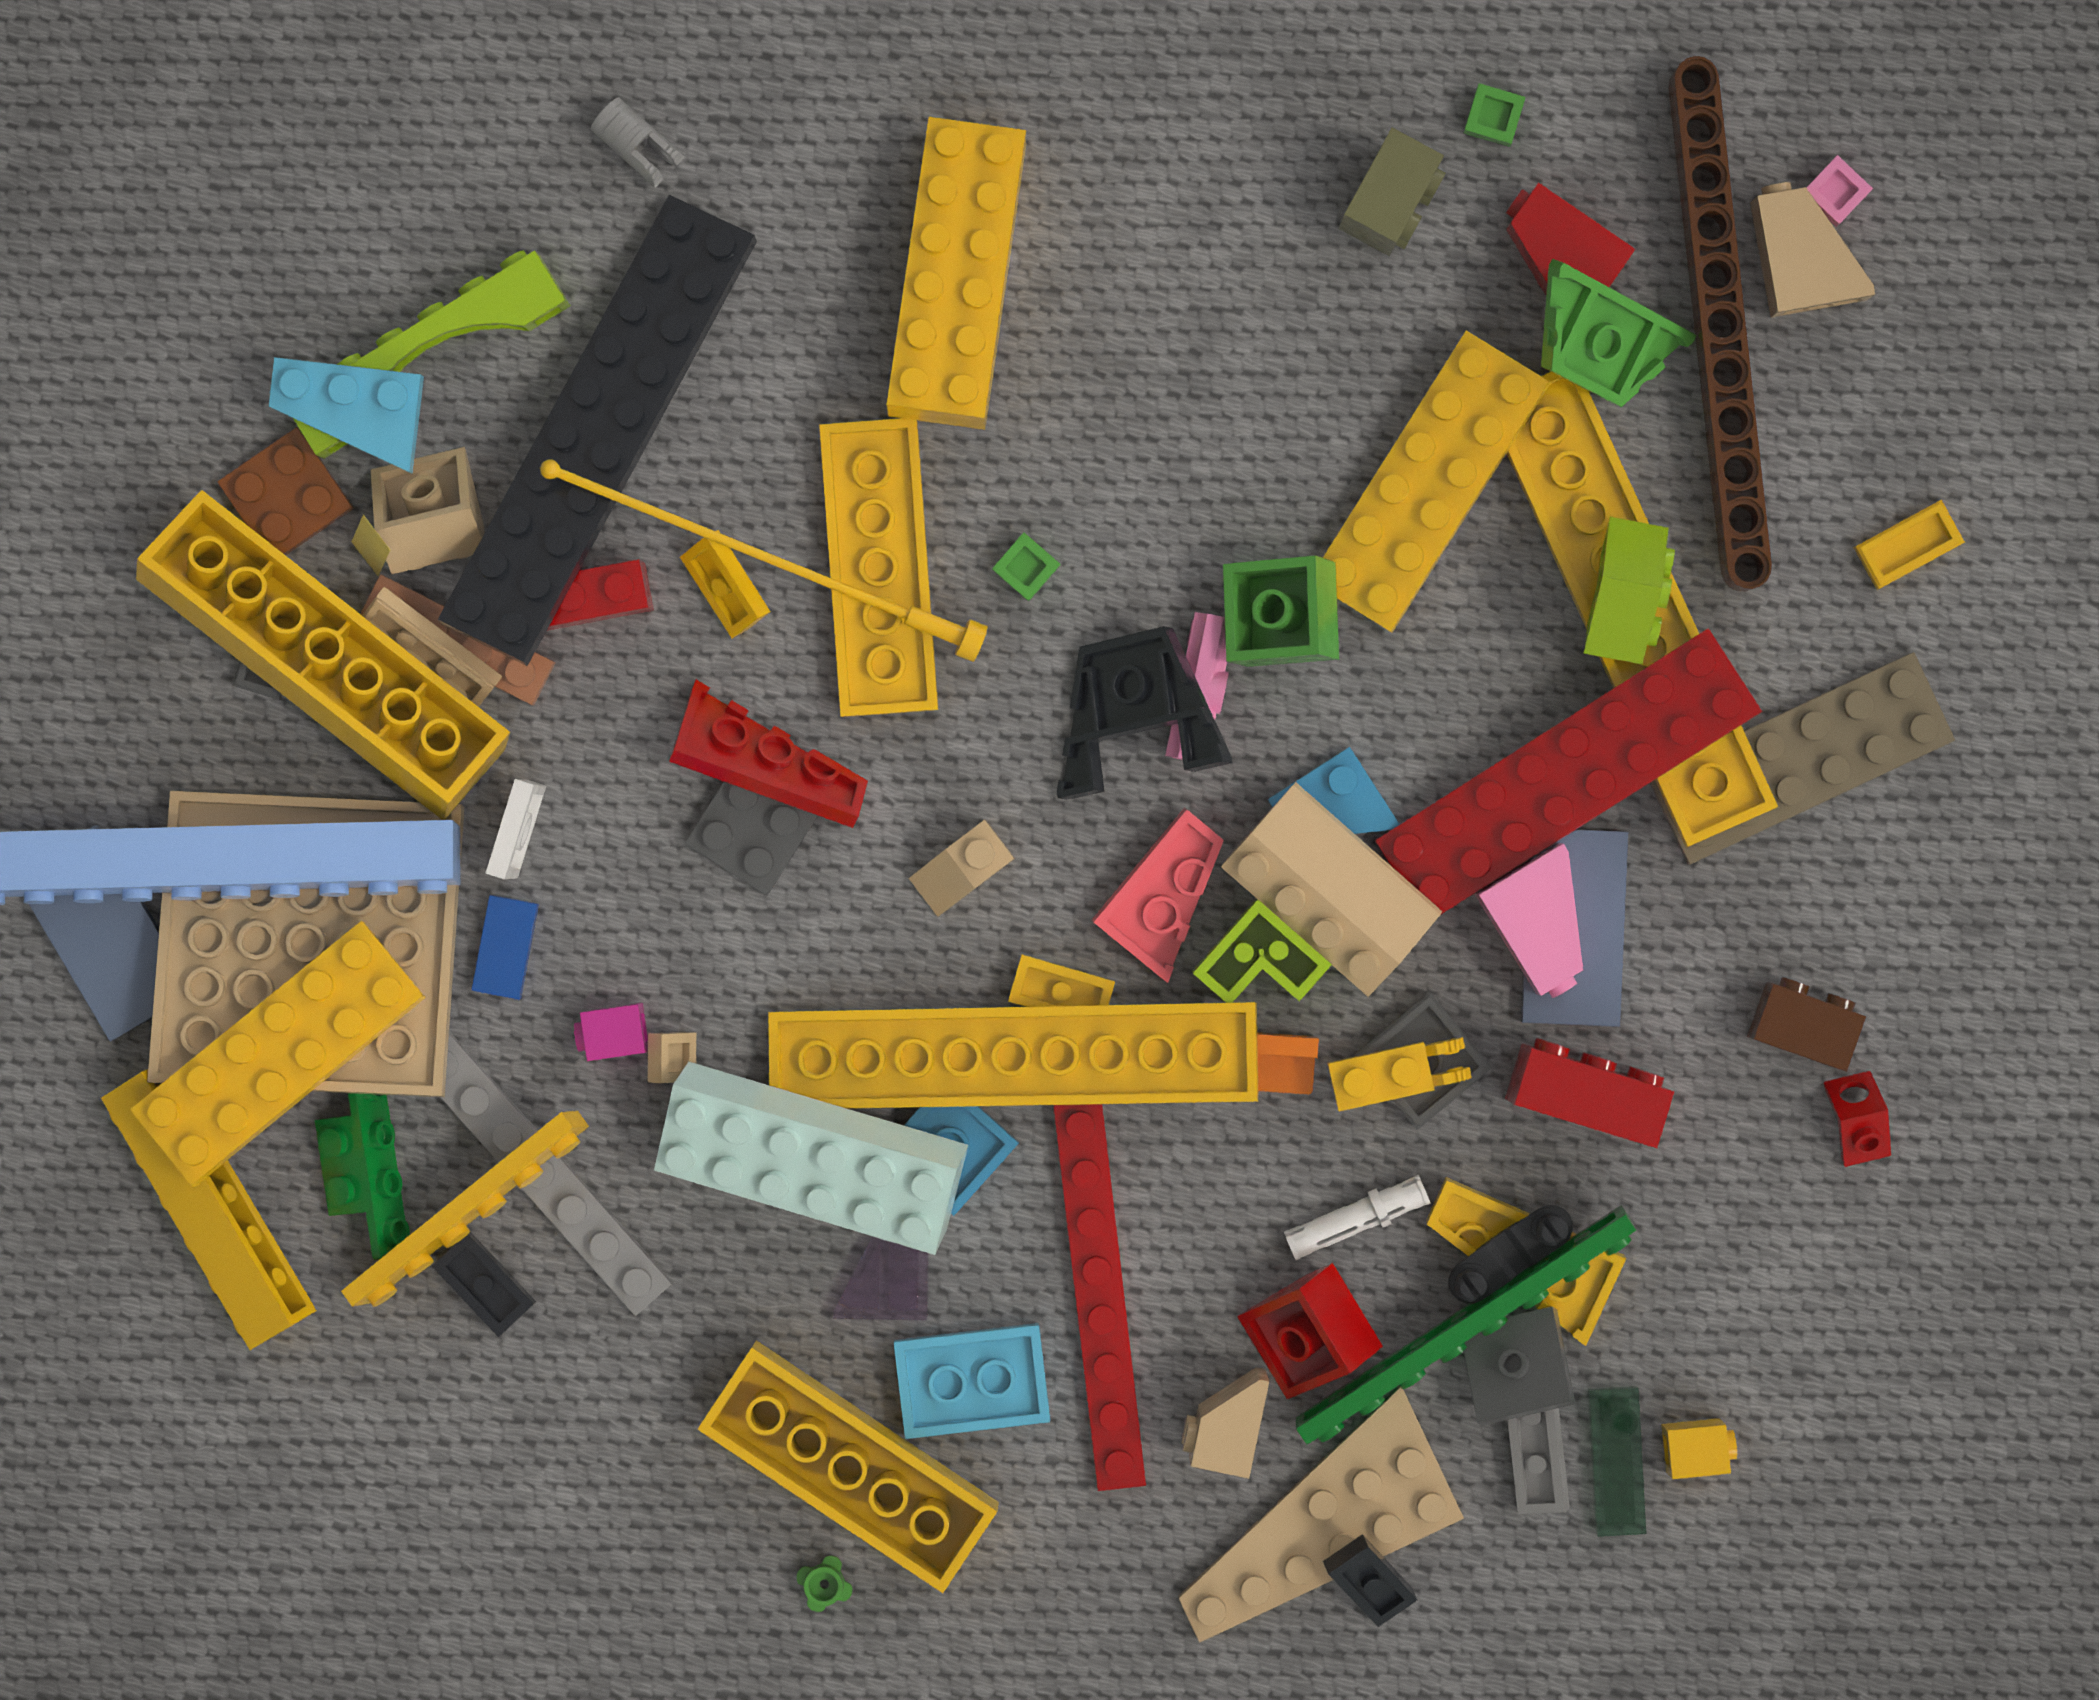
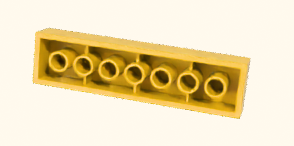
(321, 654)

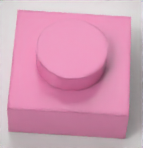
(1838, 190)

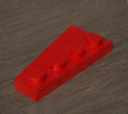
(739, 751)

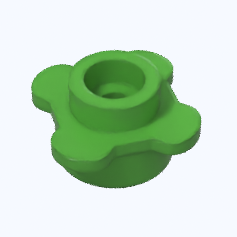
(821, 1597)

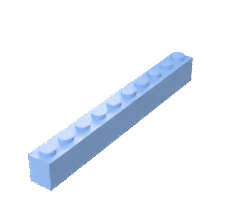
(229, 860)

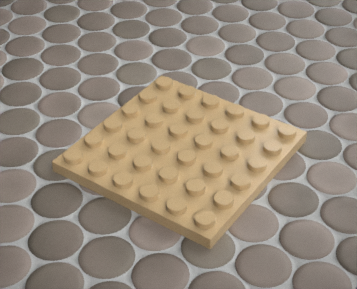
(233, 953)

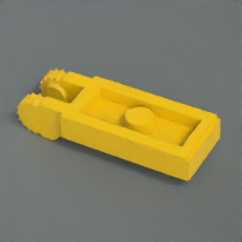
(1392, 1073)

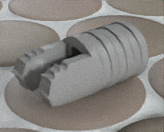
(629, 134)

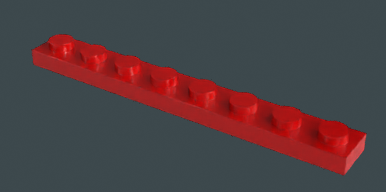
(1099, 1296)

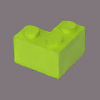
(1629, 591)
(1257, 943)

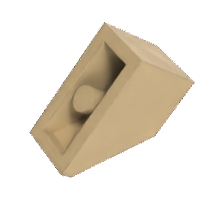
(961, 868)

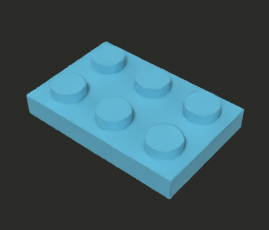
(972, 1381)

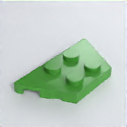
(1603, 336)

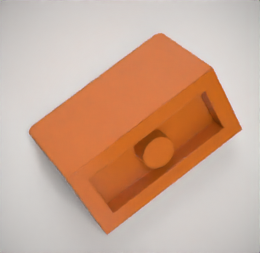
(1286, 1062)

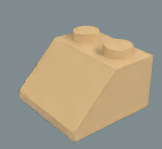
(427, 513)
(1228, 1426)

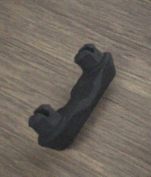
(1510, 1253)

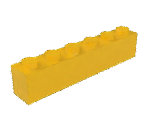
(219, 1229)

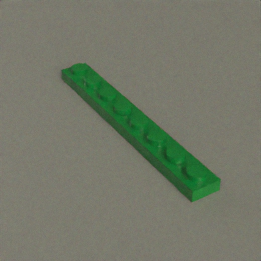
(1449, 1337)

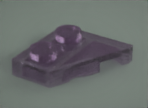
(887, 1284)

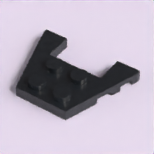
(1130, 689)

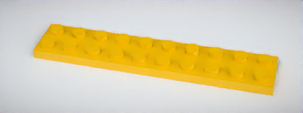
(1573, 491)
(1018, 1055)

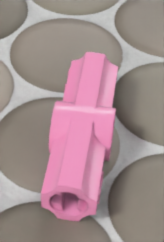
(1208, 662)

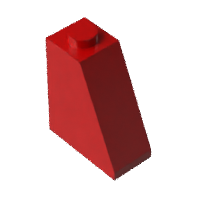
(1551, 228)

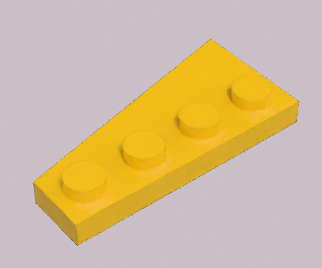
(1472, 1218)

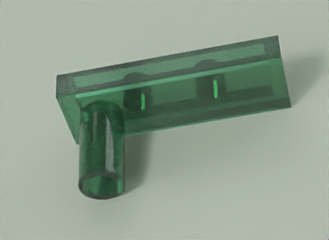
(1617, 1461)

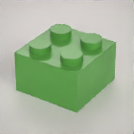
(1281, 611)

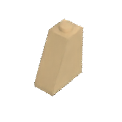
(1803, 254)

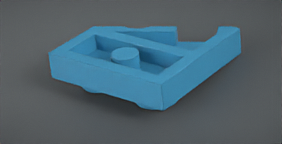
(1347, 794)

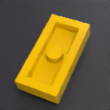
(725, 585)
(1050, 984)

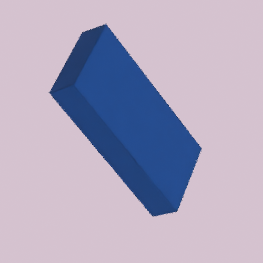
(505, 947)

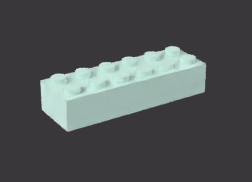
(810, 1157)

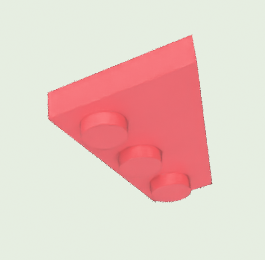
(1159, 896)

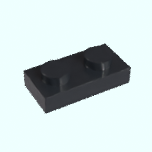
(484, 1284)
(1370, 1580)

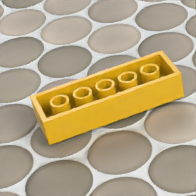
(956, 273)
(849, 1466)

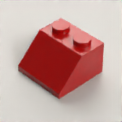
(1310, 1332)

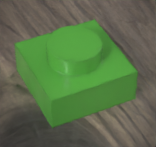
(1494, 115)
(1026, 567)

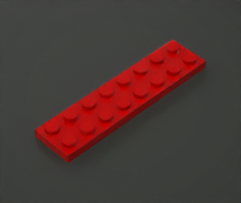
(1571, 773)

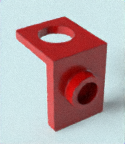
(1862, 1125)

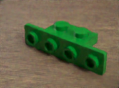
(363, 1169)

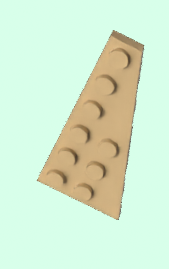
(1370, 1484)

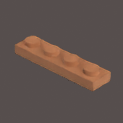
(516, 679)

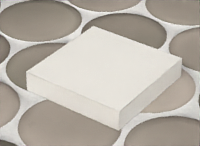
(515, 829)

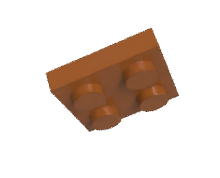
(286, 493)

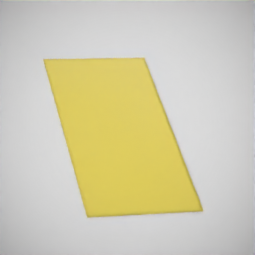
(370, 545)

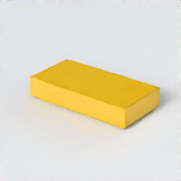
(1909, 544)

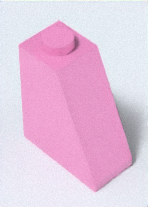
(1538, 920)

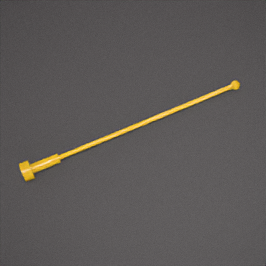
(967, 638)

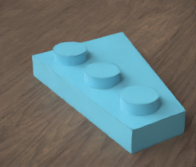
(354, 404)

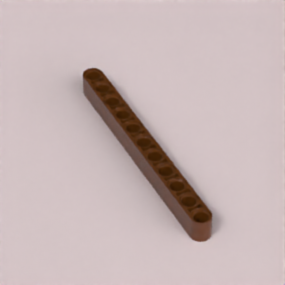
(1729, 303)

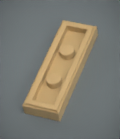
(432, 646)

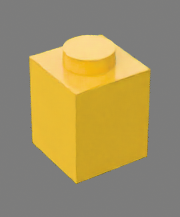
(1698, 1448)

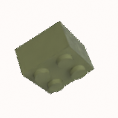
(1391, 190)

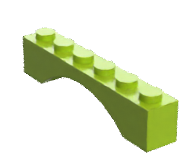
(513, 299)

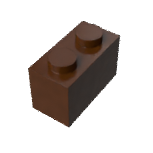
(1806, 1025)

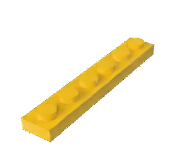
(480, 1198)

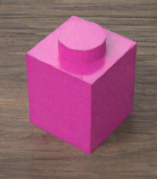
(612, 1032)

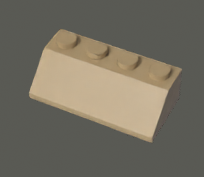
(1331, 889)

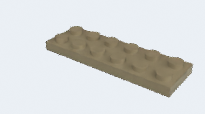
(1836, 745)

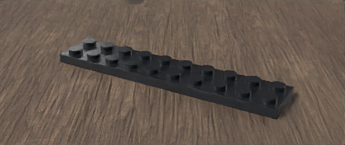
(598, 429)

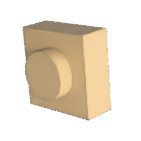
(669, 1055)

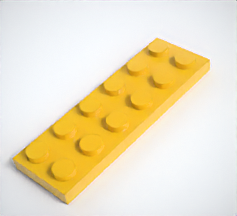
(1432, 479)
(880, 549)
(277, 1053)

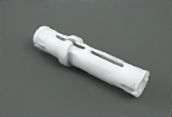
(1351, 1219)

